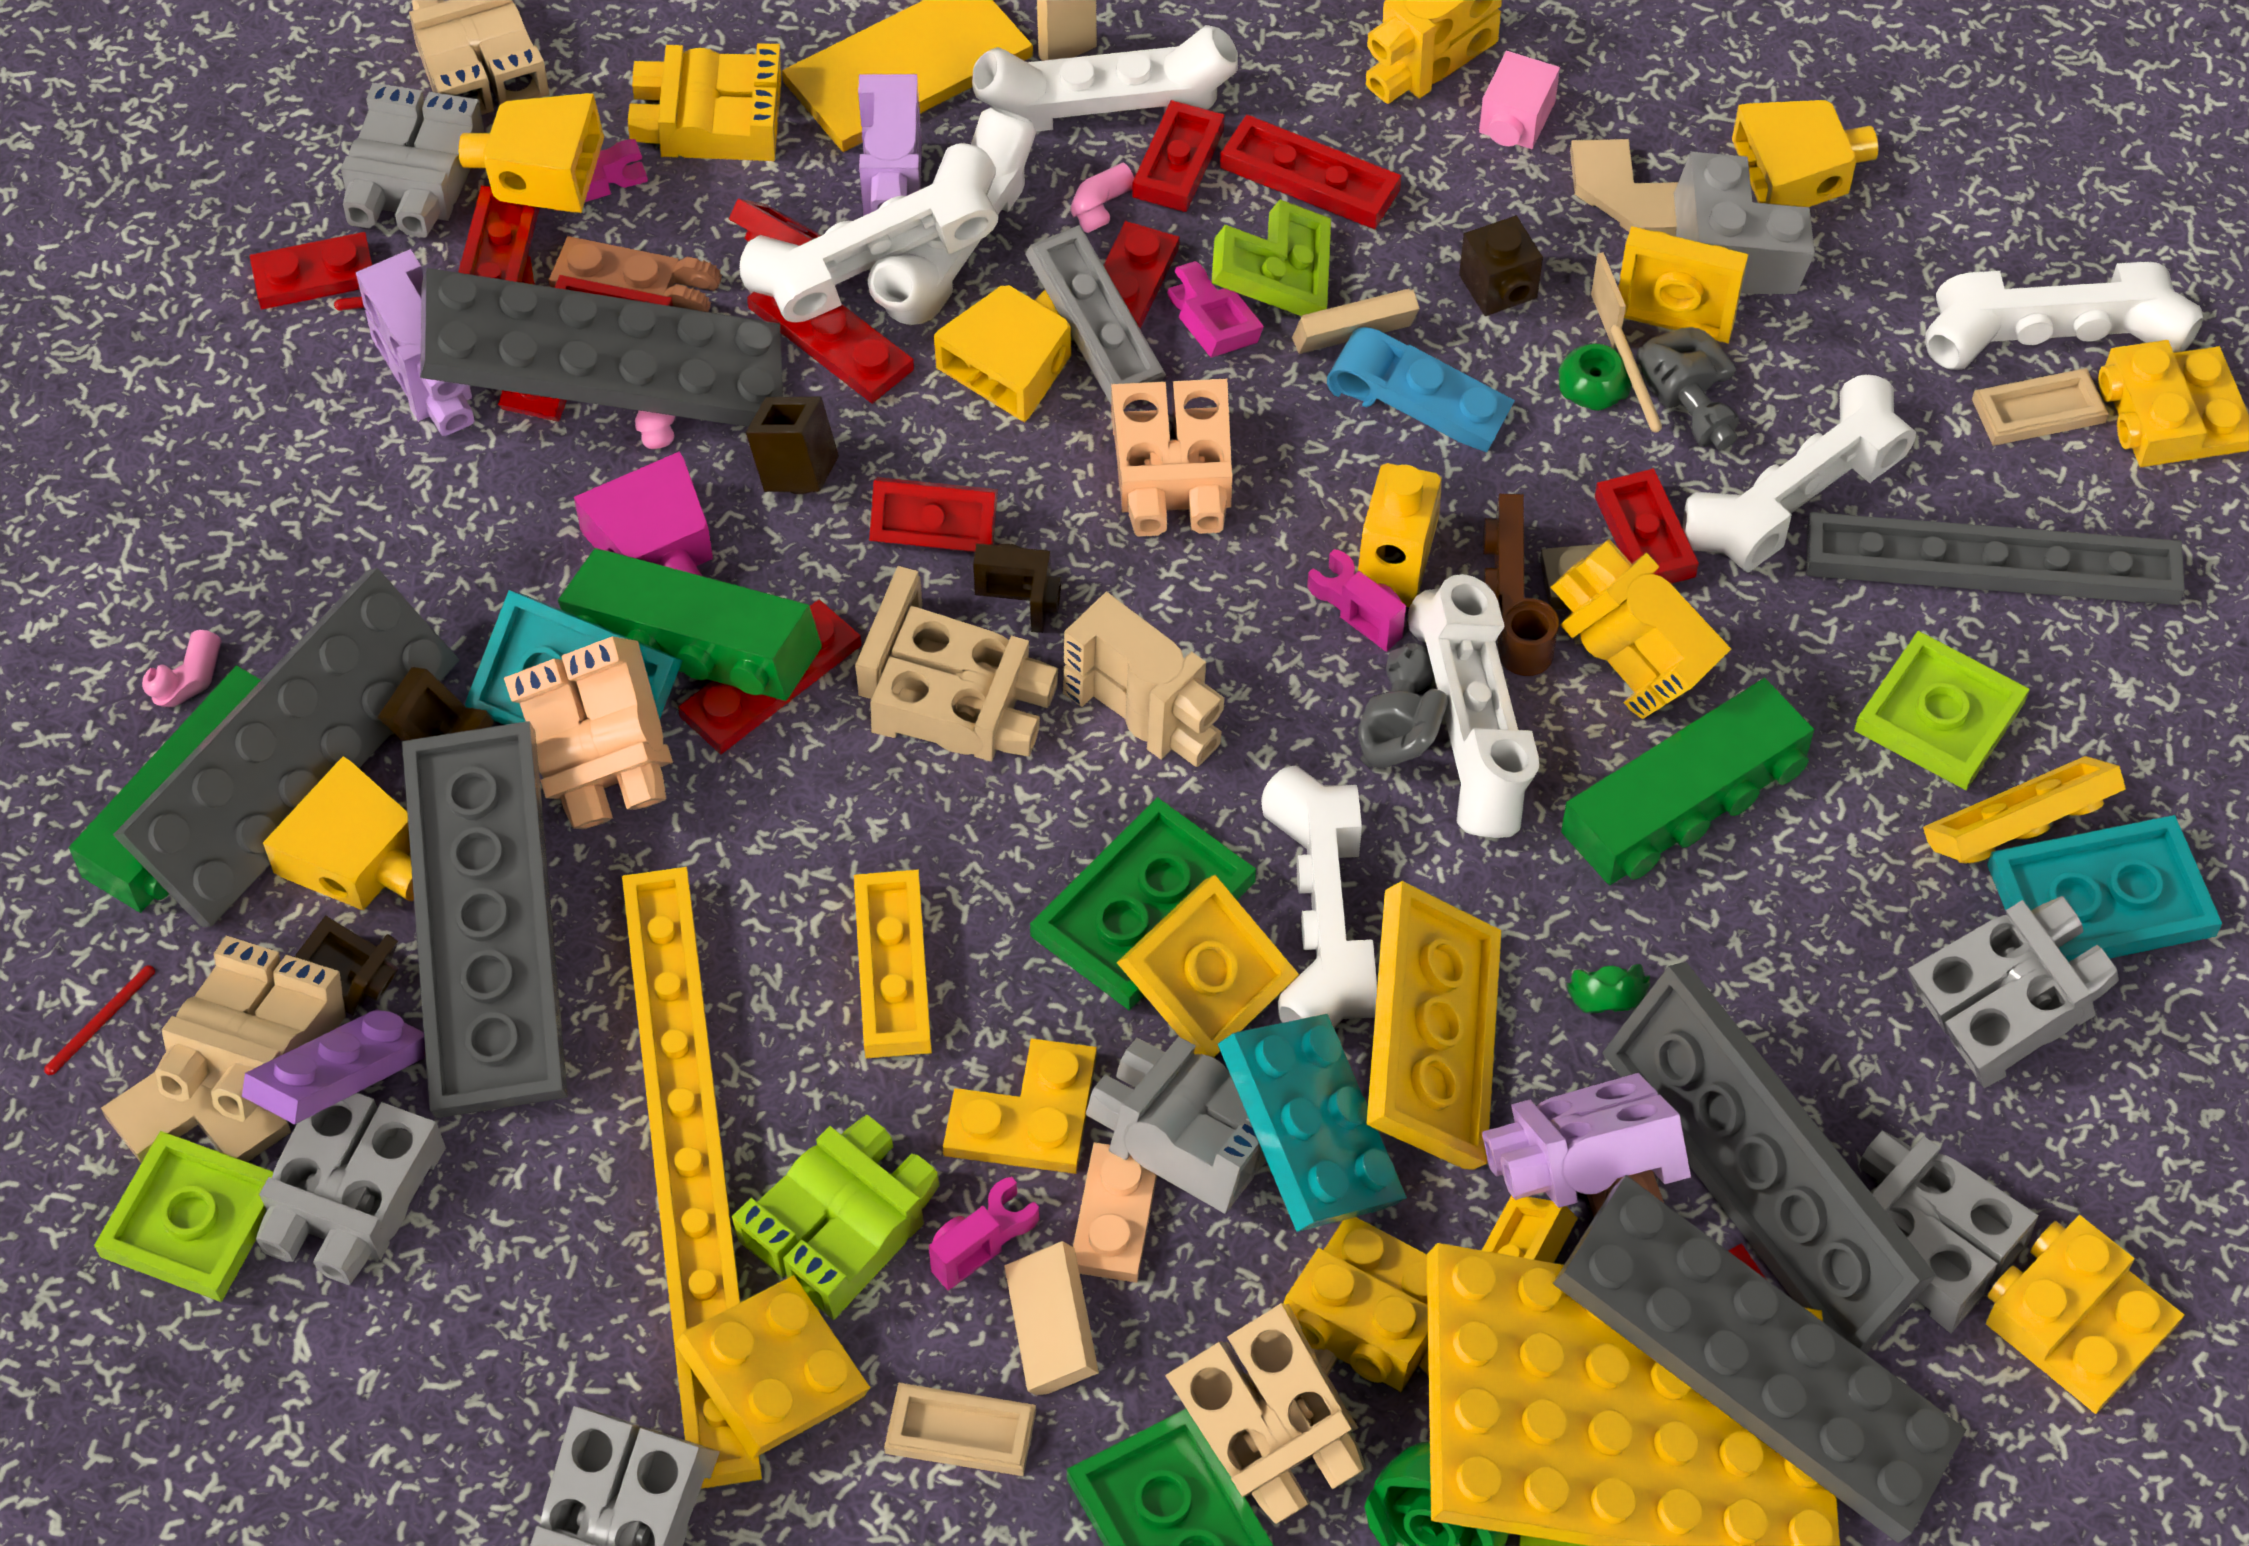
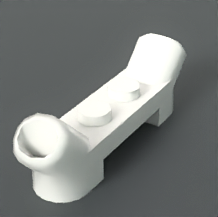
(1107, 80)
(806, 275)
(920, 280)
(1980, 311)
(1757, 522)
(1489, 751)
(1330, 828)

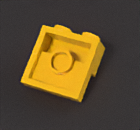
(2174, 403)
(1366, 1302)
(2081, 1312)

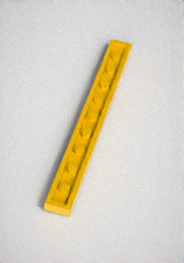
(684, 1141)

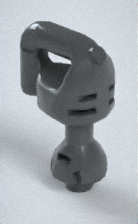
(1686, 376)
(1401, 722)

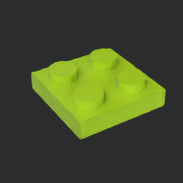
(1941, 710)
(187, 1217)

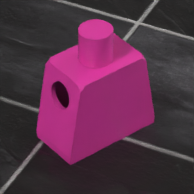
(649, 516)

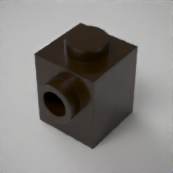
(1500, 265)
(792, 444)

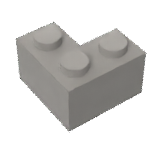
(1718, 210)

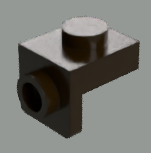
(1019, 575)
(428, 709)
(361, 965)

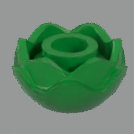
(1590, 391)
(1608, 989)

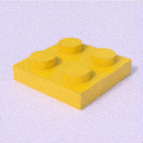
(1681, 283)
(1208, 967)
(772, 1366)

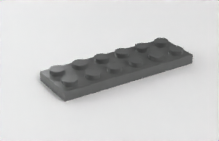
(597, 348)
(319, 703)
(483, 920)
(1770, 1162)
(1761, 1358)

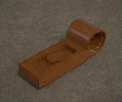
(1521, 615)

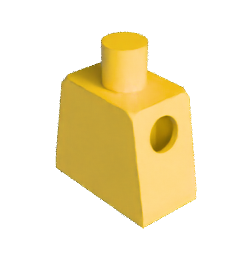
(539, 151)
(1800, 151)
(1006, 349)
(1403, 515)
(345, 840)

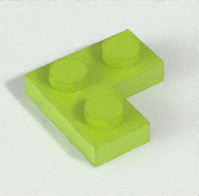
(1286, 268)

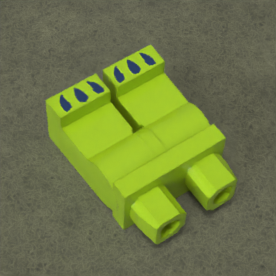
(838, 1214)

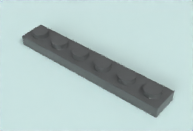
(1995, 558)

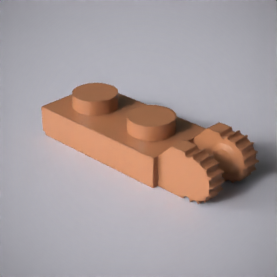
(638, 271)

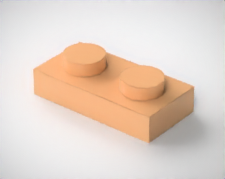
(1113, 1216)

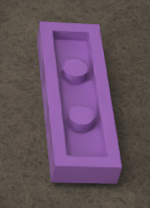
(334, 1066)

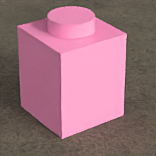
(1518, 100)

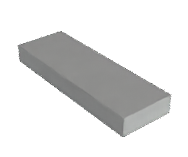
(1094, 310)

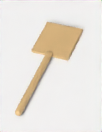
(1611, 311)

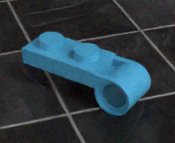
(1419, 386)

